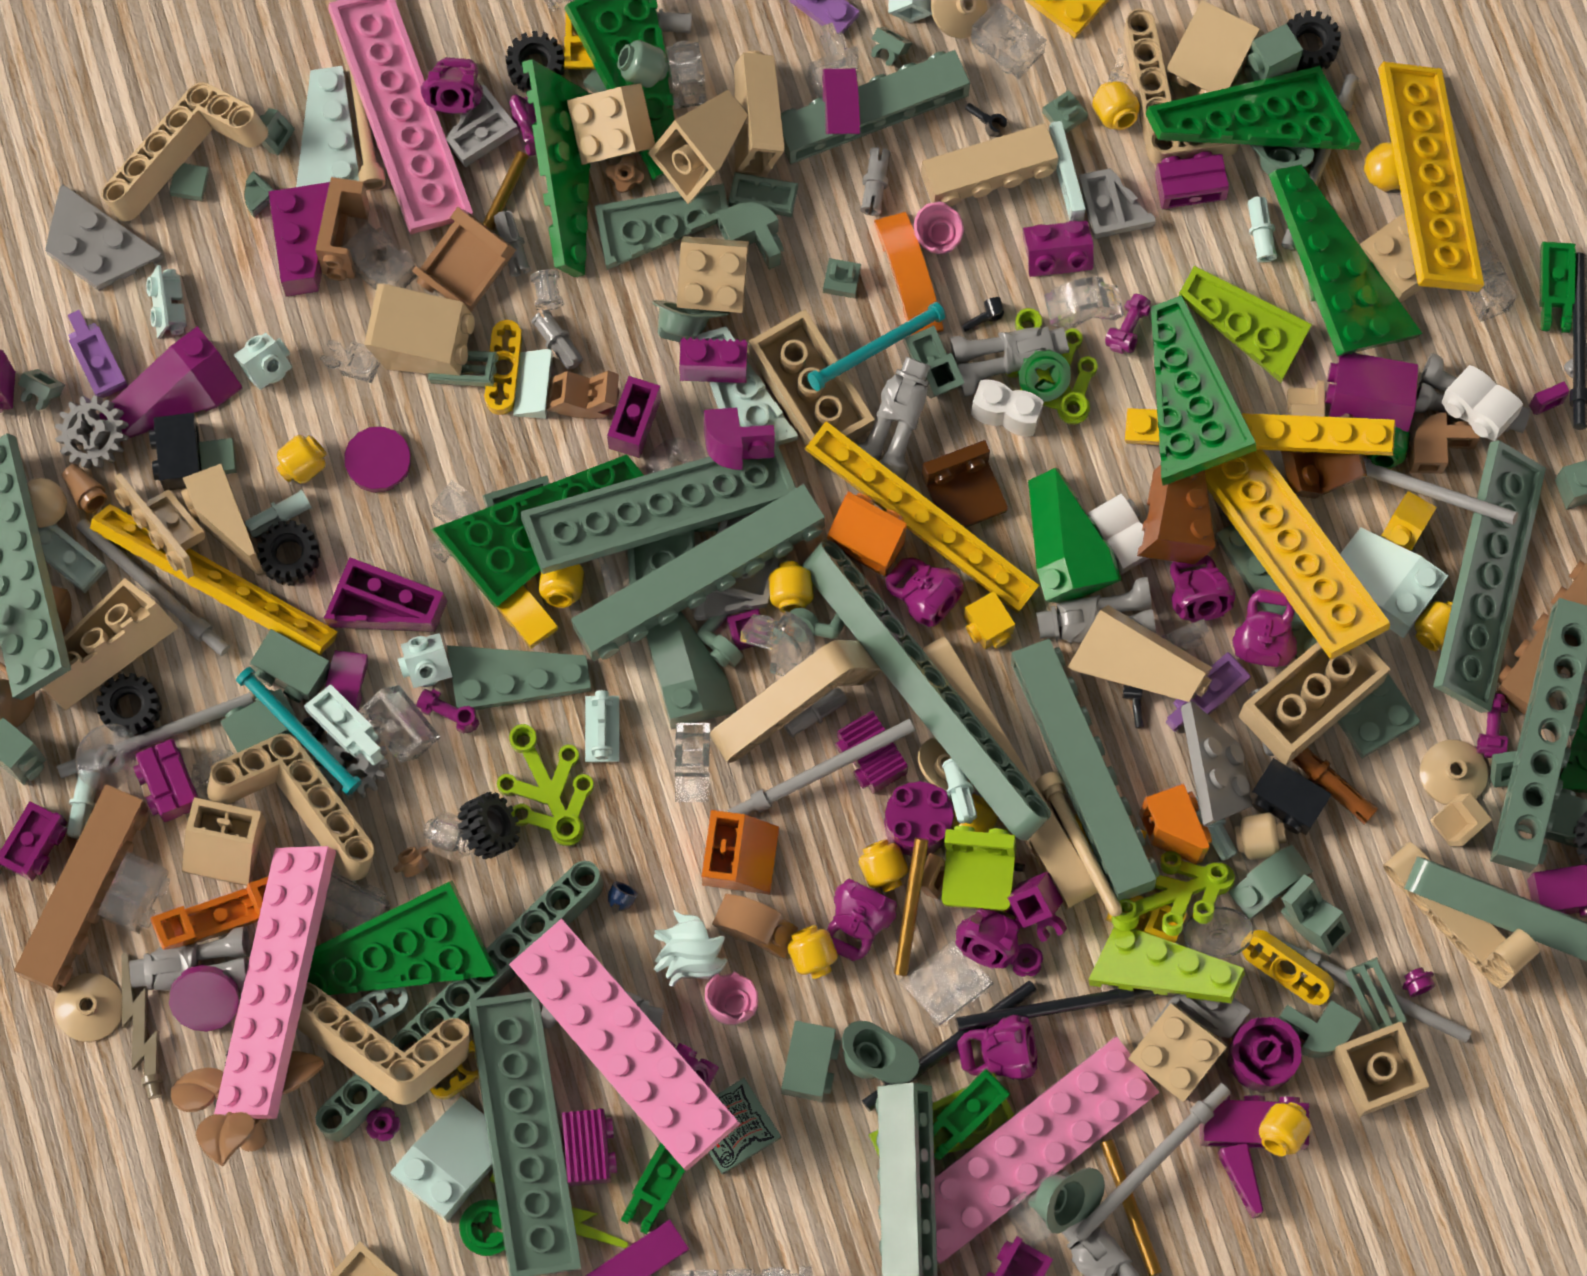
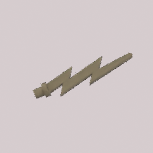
(141, 1047)

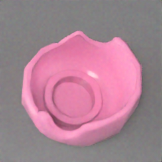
(938, 228)
(731, 998)

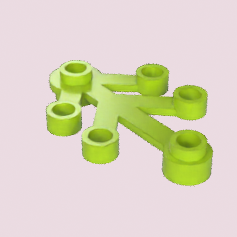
(1069, 397)
(548, 791)
(1179, 893)

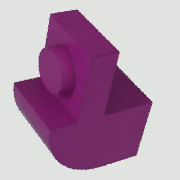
(730, 443)

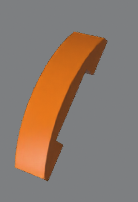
(907, 266)
(210, 919)

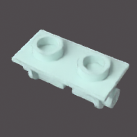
(163, 313)
(601, 727)

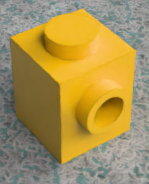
(1409, 521)
(989, 622)

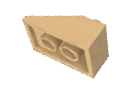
(214, 503)

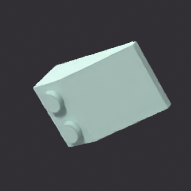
(1393, 577)
(447, 1160)

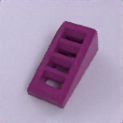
(1240, 1169)

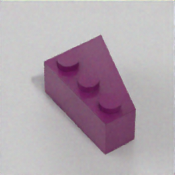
(296, 228)
(383, 601)

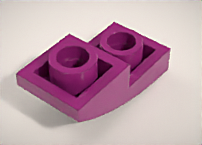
(841, 101)
(347, 675)

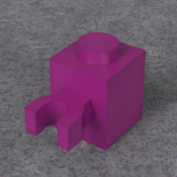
(1037, 903)

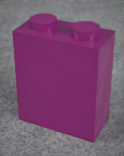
(1372, 388)

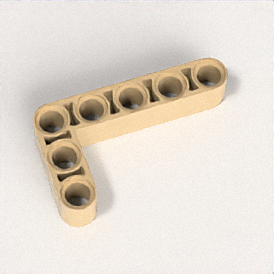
(1154, 73)
(174, 140)
(830, 666)
(302, 795)
(1476, 939)
(394, 1073)

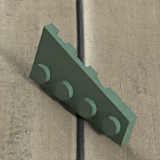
(651, 222)
(507, 677)

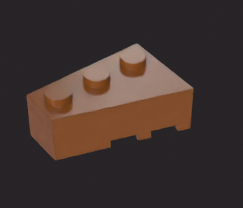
(1178, 520)

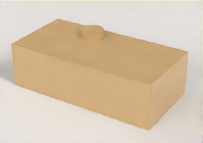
(784, 360)
(1311, 698)

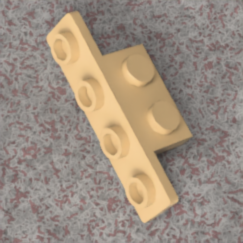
(166, 521)

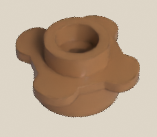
(626, 183)
(412, 861)

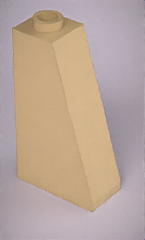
(761, 136)
(1137, 657)

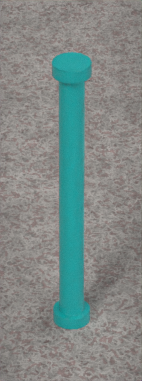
(934, 313)
(248, 678)

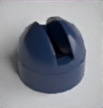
(621, 895)

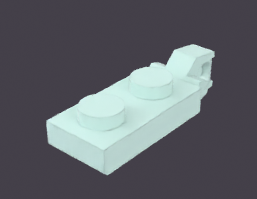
(345, 724)

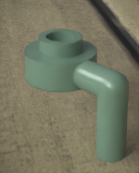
(820, 629)
(723, 650)

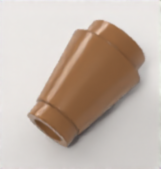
(85, 490)

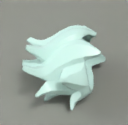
(689, 950)

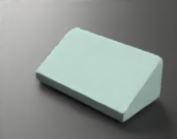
(533, 383)

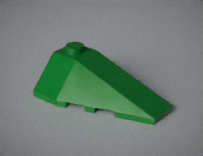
(1067, 546)

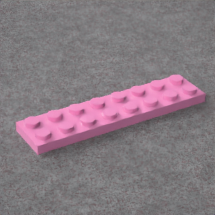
(400, 120)
(275, 981)
(624, 1045)
(1035, 1143)

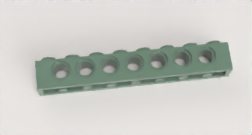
(1510, 847)

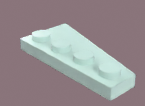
(327, 131)
(750, 398)

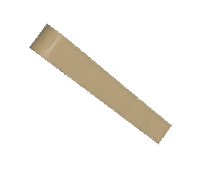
(1049, 843)

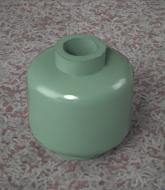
(642, 63)

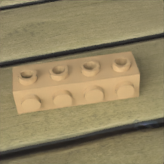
(990, 165)

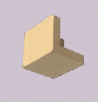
(1307, 400)
(1460, 820)

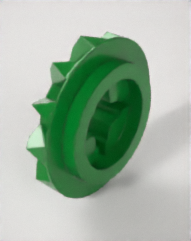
(1059, 372)
(473, 1237)

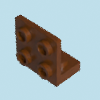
(1321, 473)
(965, 485)

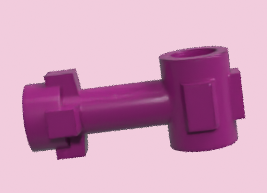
(1123, 339)
(464, 716)
(1492, 742)

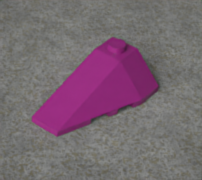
(179, 381)

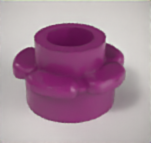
(1035, 959)
(1418, 982)
(382, 1133)

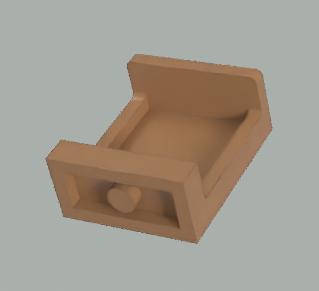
(343, 200)
(465, 260)

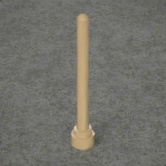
(370, 172)
(1052, 789)

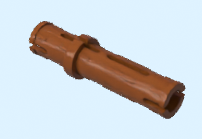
(1341, 790)

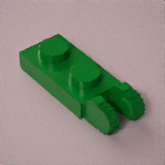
(1557, 283)
(969, 1110)
(655, 1187)

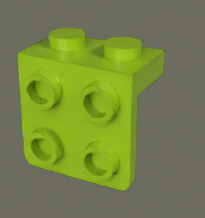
(978, 868)

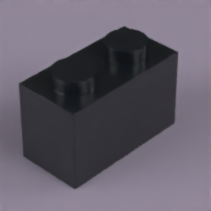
(177, 449)
(1289, 797)

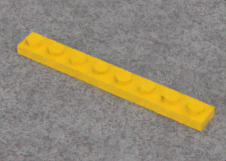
(1289, 432)
(922, 517)
(218, 583)

